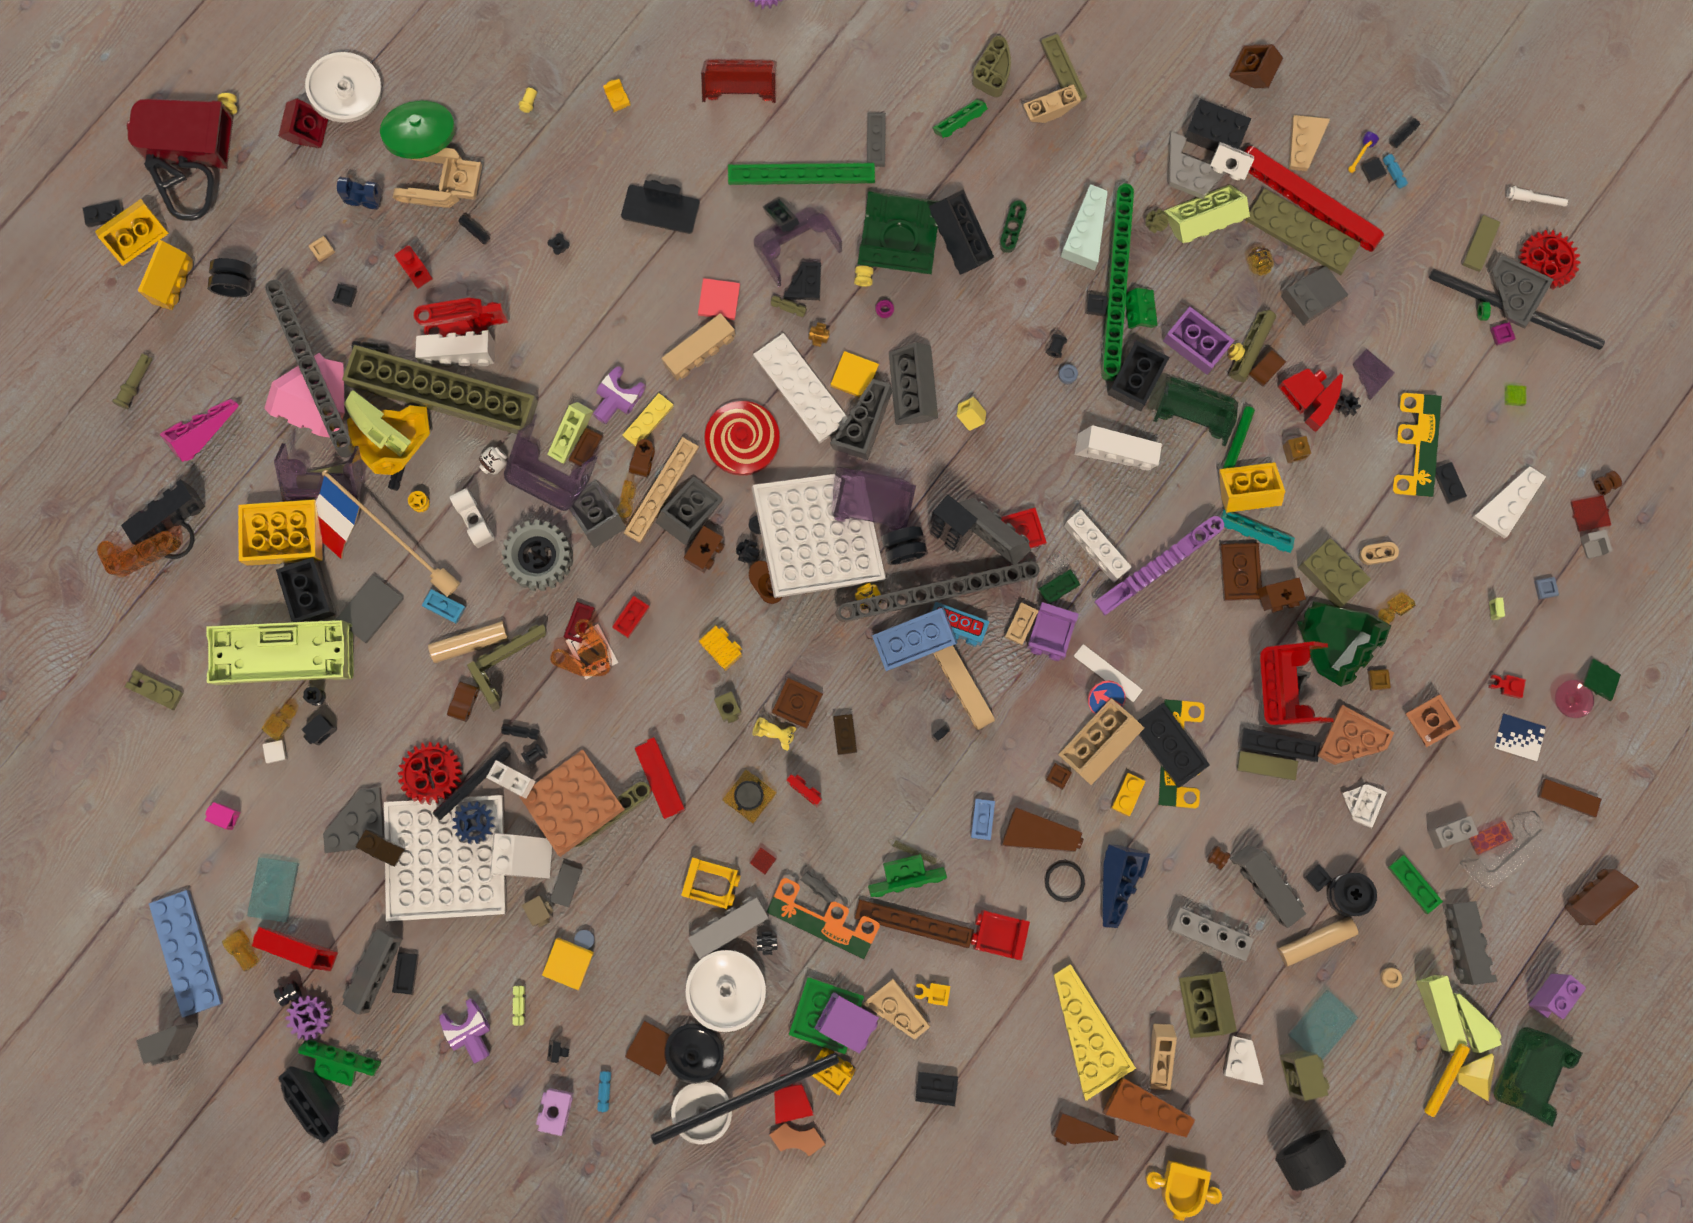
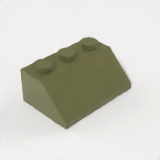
(1207, 1004)

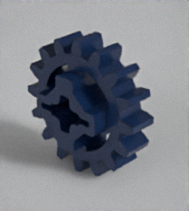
(469, 829)

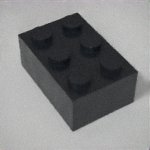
(1215, 125)
(1138, 375)
(305, 591)

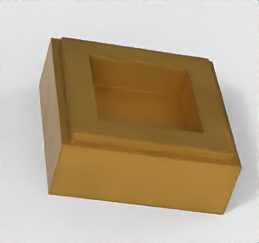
(1379, 679)

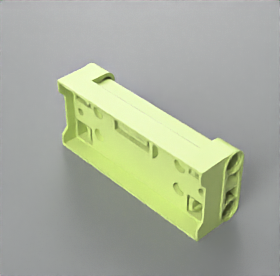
(280, 652)

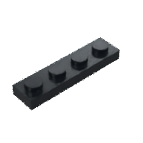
(1279, 745)

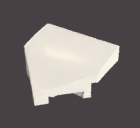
(1364, 804)

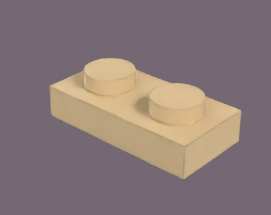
(1021, 624)

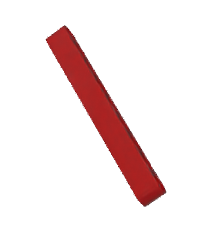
(1313, 200)

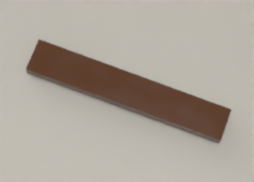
(915, 924)

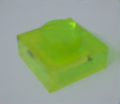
(1515, 395)

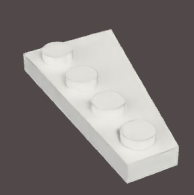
(1507, 507)

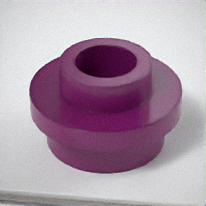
(884, 303)

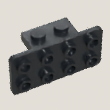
(660, 206)

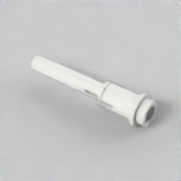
(1528, 195)

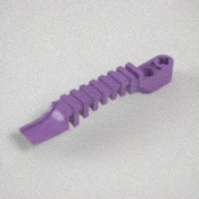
(1159, 566)

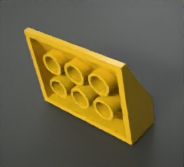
(279, 532)

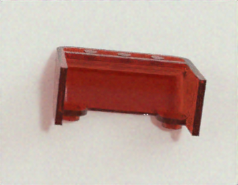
(739, 77)

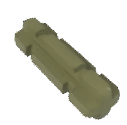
(788, 306)

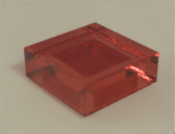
(763, 861)

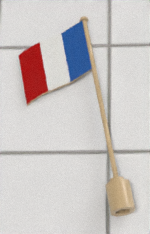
(338, 516)

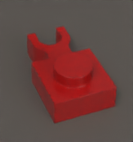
(1510, 686)

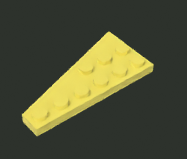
(1095, 1047)

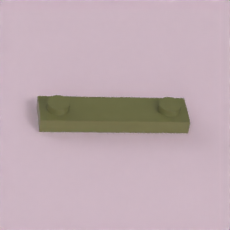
(1061, 64)

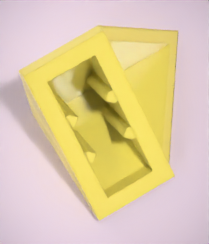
(1478, 1076)

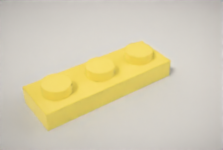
(648, 419)

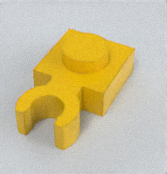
(937, 994)

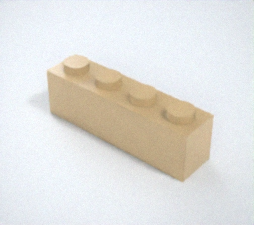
(698, 347)

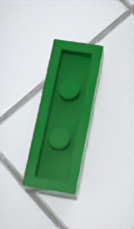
(960, 118)
(1415, 884)

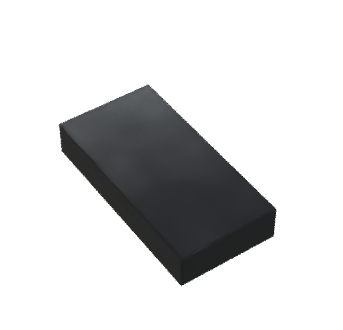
(405, 973)

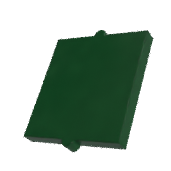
(1601, 679)

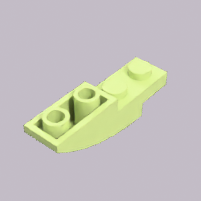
(370, 423)

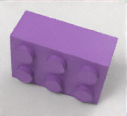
(1198, 340)

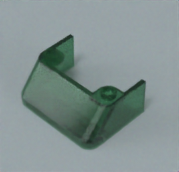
(1198, 406)

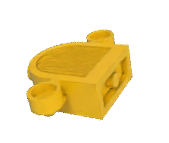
(1184, 1189)

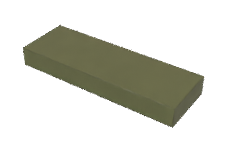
(1481, 243)
(1267, 765)

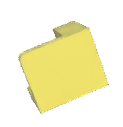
(971, 413)

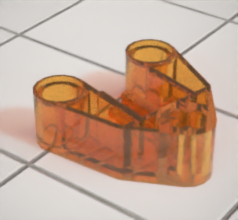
(597, 642)

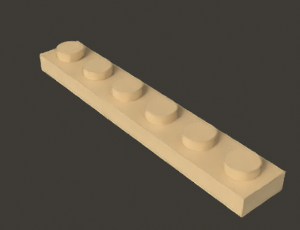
(661, 490)

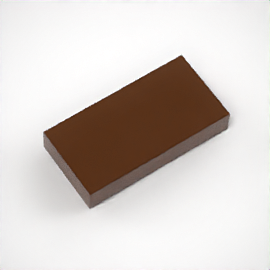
(586, 447)

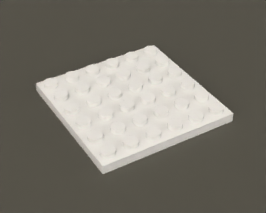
(805, 543)
(437, 870)

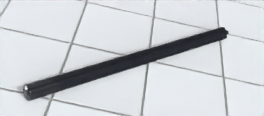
(1537, 317)
(744, 1098)

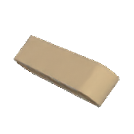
(964, 687)

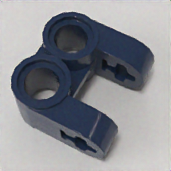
(357, 194)

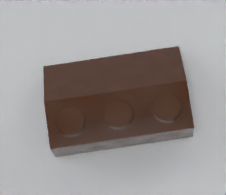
(1600, 897)

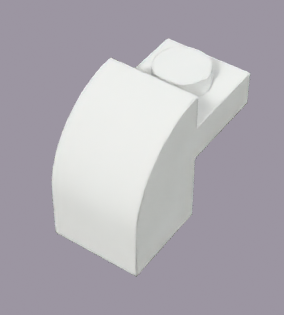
(511, 779)

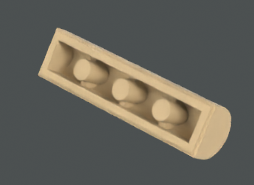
(468, 642)
(1318, 941)

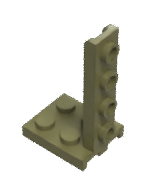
(501, 653)

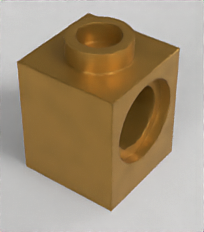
(1297, 449)

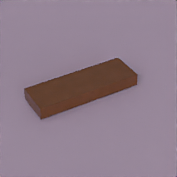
(1569, 798)

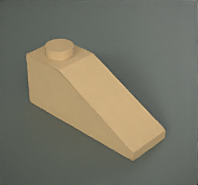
(1162, 1056)

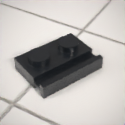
(936, 1088)

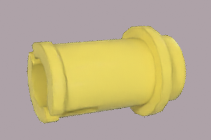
(527, 101)

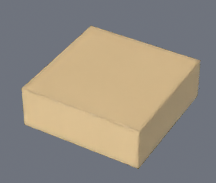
(321, 249)

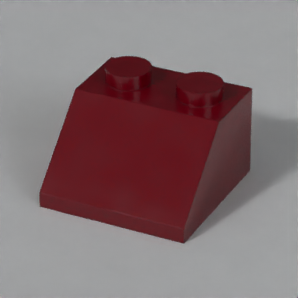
(302, 124)

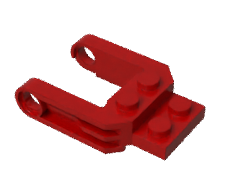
(461, 316)

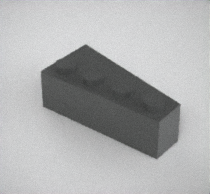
(1269, 885)

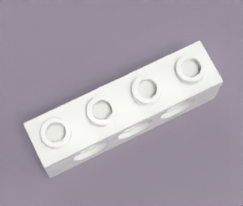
(1097, 546)

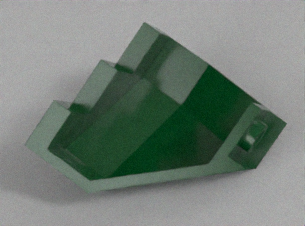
(1349, 636)

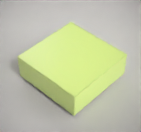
(1497, 609)

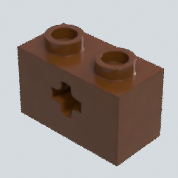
(704, 539)
(1271, 595)

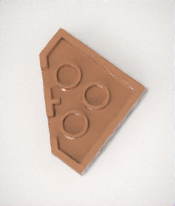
(1353, 737)

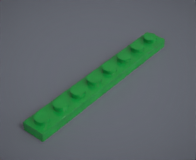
(801, 174)

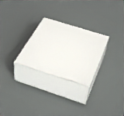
(274, 751)

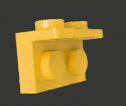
(836, 1076)

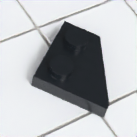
(805, 283)

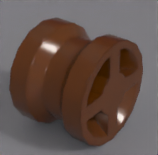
(1218, 857)

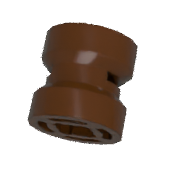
(1608, 482)

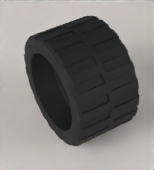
(1310, 1160)

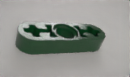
(1010, 218)

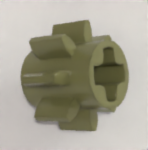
(1156, 221)

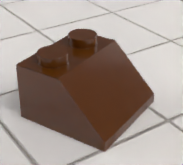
(1256, 65)

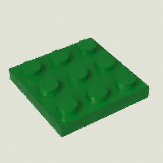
(811, 1006)

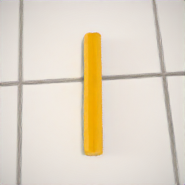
(1447, 1080)

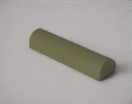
(1253, 345)

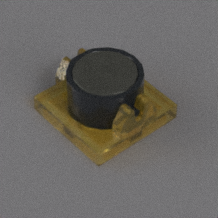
(748, 796)

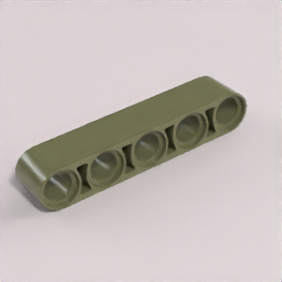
(636, 801)

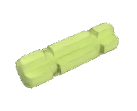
(518, 1005)

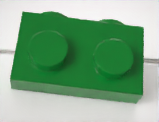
(1141, 308)

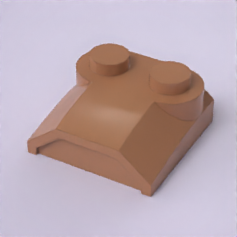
(1433, 720)

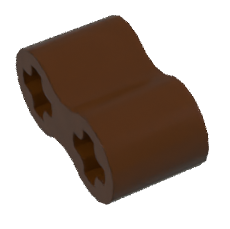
(1267, 368)
(463, 701)

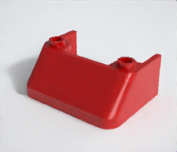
(1281, 684)

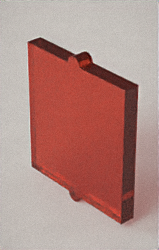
(1590, 513)

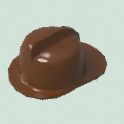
(761, 581)

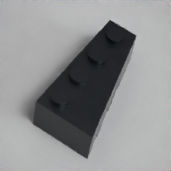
(164, 513)

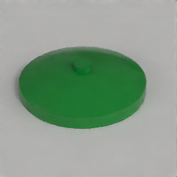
(417, 129)

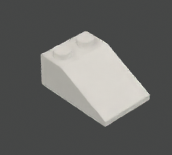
(520, 856)

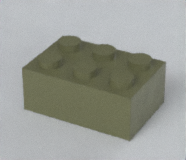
(1334, 573)
(1304, 1075)

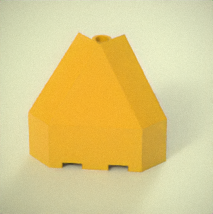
(410, 422)

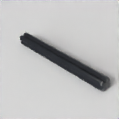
(470, 784)

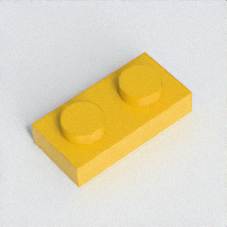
(1128, 794)

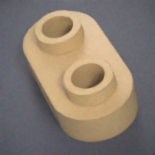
(1377, 553)

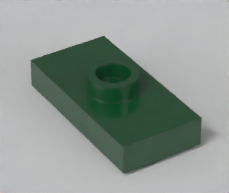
(1059, 587)

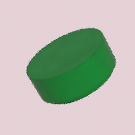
(1484, 311)

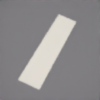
(1107, 672)

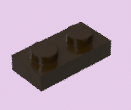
(844, 734)

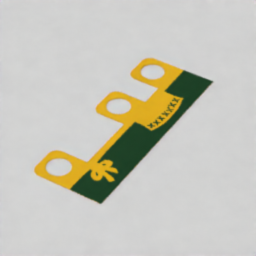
(1426, 442)
(1168, 792)

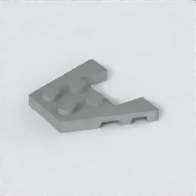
(1190, 173)

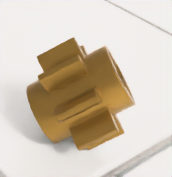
(819, 334)

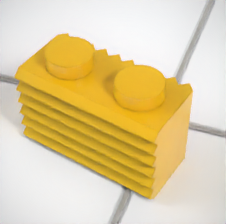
(720, 647)

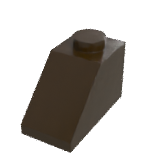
(380, 847)

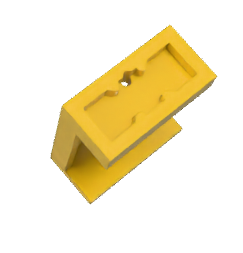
(720, 901)

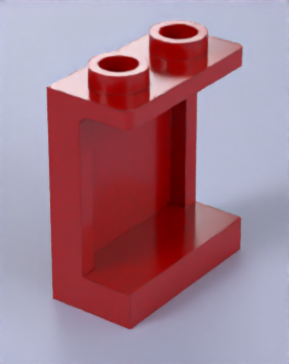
(1000, 935)

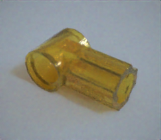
(238, 946)

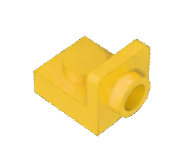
(616, 95)

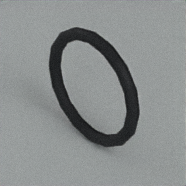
(189, 547)
(1070, 865)

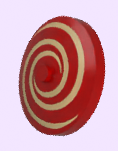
(742, 438)

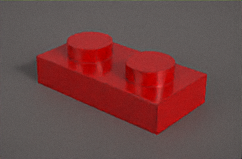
(631, 617)

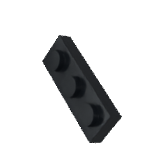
(781, 215)

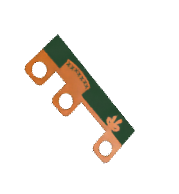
(824, 927)

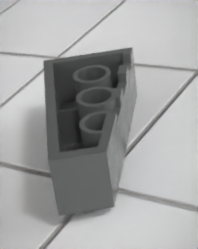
(862, 426)
(1469, 944)

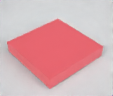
(719, 298)

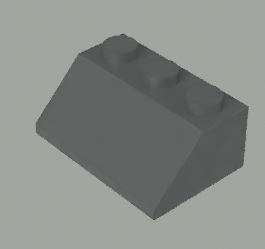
(166, 1044)

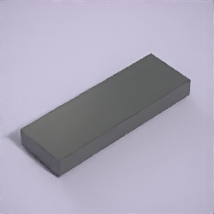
(876, 138)

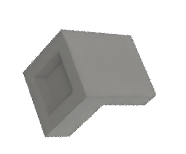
(1596, 544)

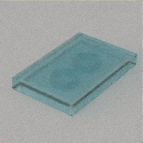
(272, 889)
(1323, 1025)

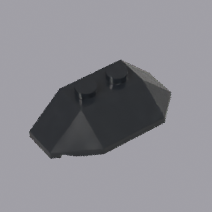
(310, 1102)

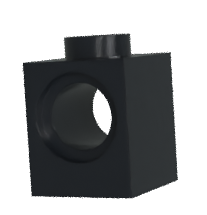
(318, 730)

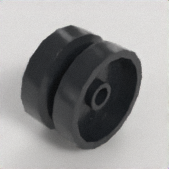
(229, 277)
(904, 545)
(1363, 896)

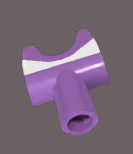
(616, 397)
(468, 1033)

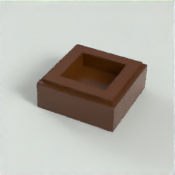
(1058, 776)

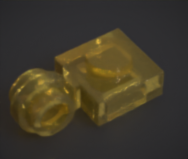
(627, 494)
(1399, 604)
(276, 725)

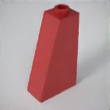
(294, 949)

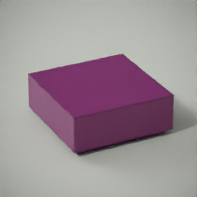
(1502, 334)

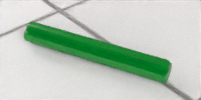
(1239, 437)

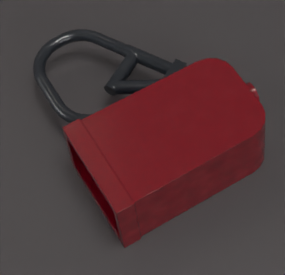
(183, 135)

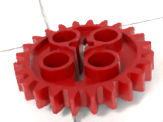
(1561, 250)
(412, 779)

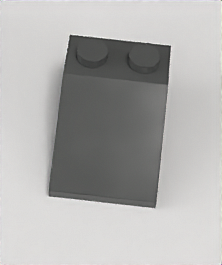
(1314, 295)
(688, 510)
(596, 515)

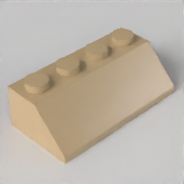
(1101, 741)

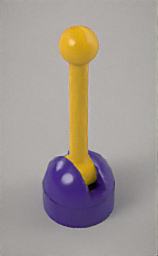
(1369, 140)

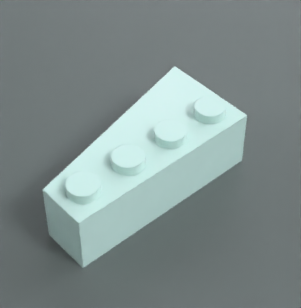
(1086, 234)

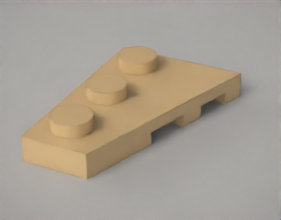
(1305, 139)
(896, 1007)

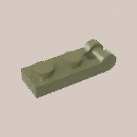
(154, 690)

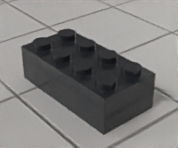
(952, 523)

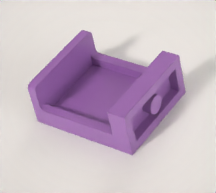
(1052, 631)
(1557, 995)
(846, 1023)

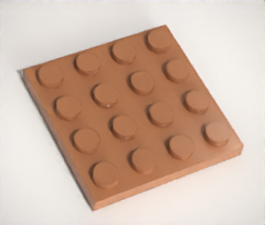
(572, 803)

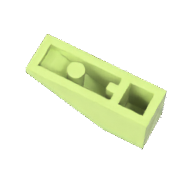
(570, 431)
(1478, 1029)

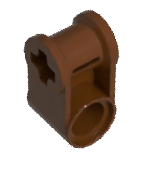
(642, 462)

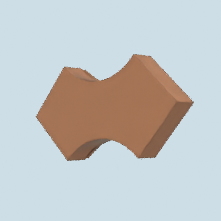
(806, 1140)

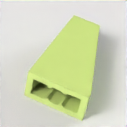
(1442, 1011)

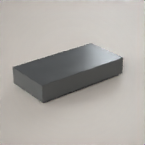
(566, 885)

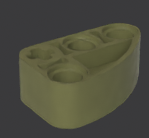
(996, 72)

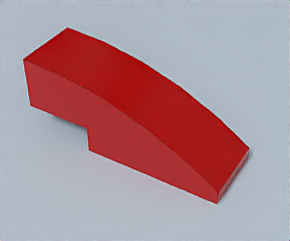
(1325, 404)

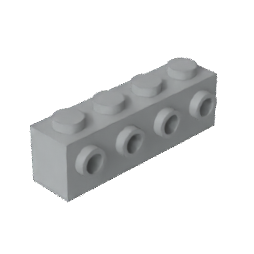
(1211, 934)

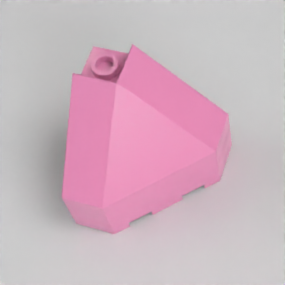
(292, 399)

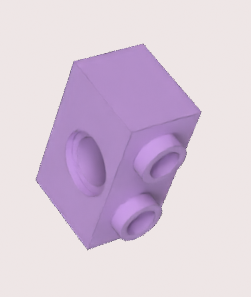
(563, 1102)

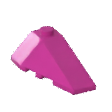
(190, 438)

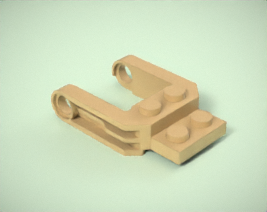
(457, 181)

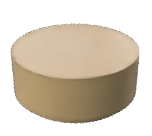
(1391, 977)

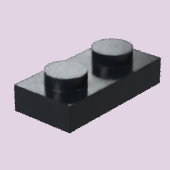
(101, 213)
(1449, 483)

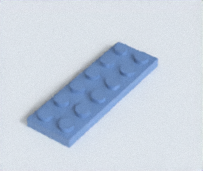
(185, 953)

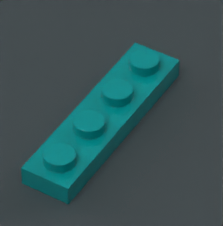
(1258, 531)

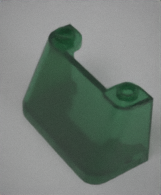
(1533, 1073)

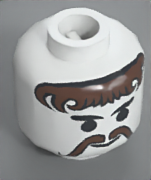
(493, 460)

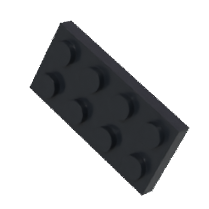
(1171, 745)

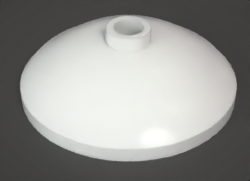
(689, 1102)

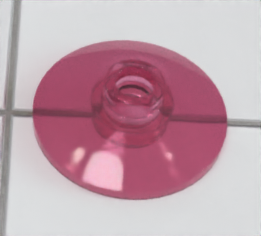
(1582, 697)

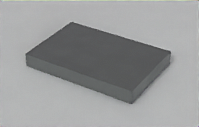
(370, 608)

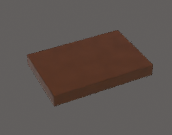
(1240, 571)

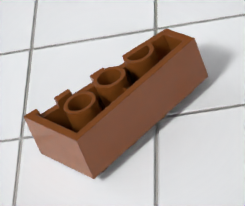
(1143, 1108)

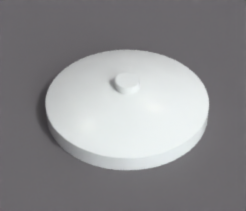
(343, 87)
(725, 991)

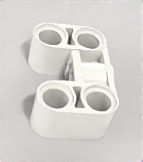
(467, 508)

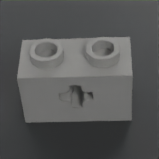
(1453, 832)

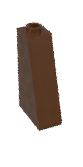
(1035, 832)

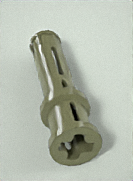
(128, 389)

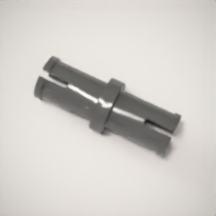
(819, 887)

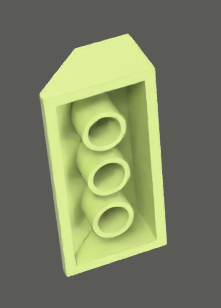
(1206, 215)

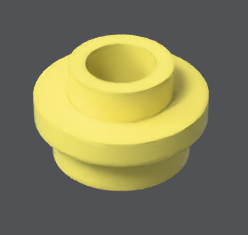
(1236, 351)

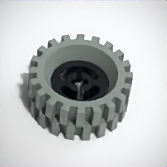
(550, 539)

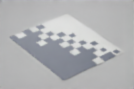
(1520, 737)

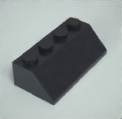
(961, 232)

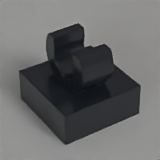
(555, 1050)

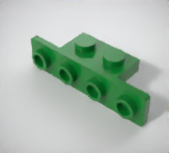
(906, 874)
(337, 1063)

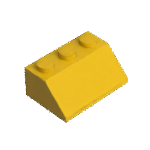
(131, 232)
(165, 275)
(1251, 487)

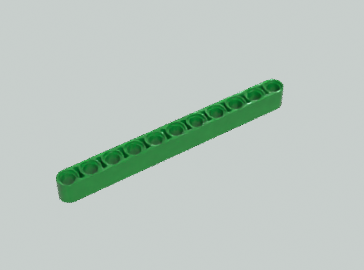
(1121, 274)

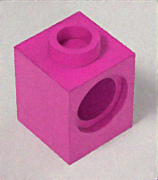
(222, 816)

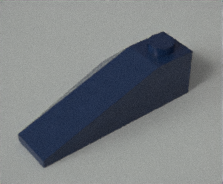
(1120, 874)

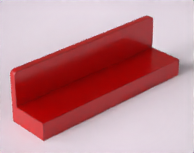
(659, 778)

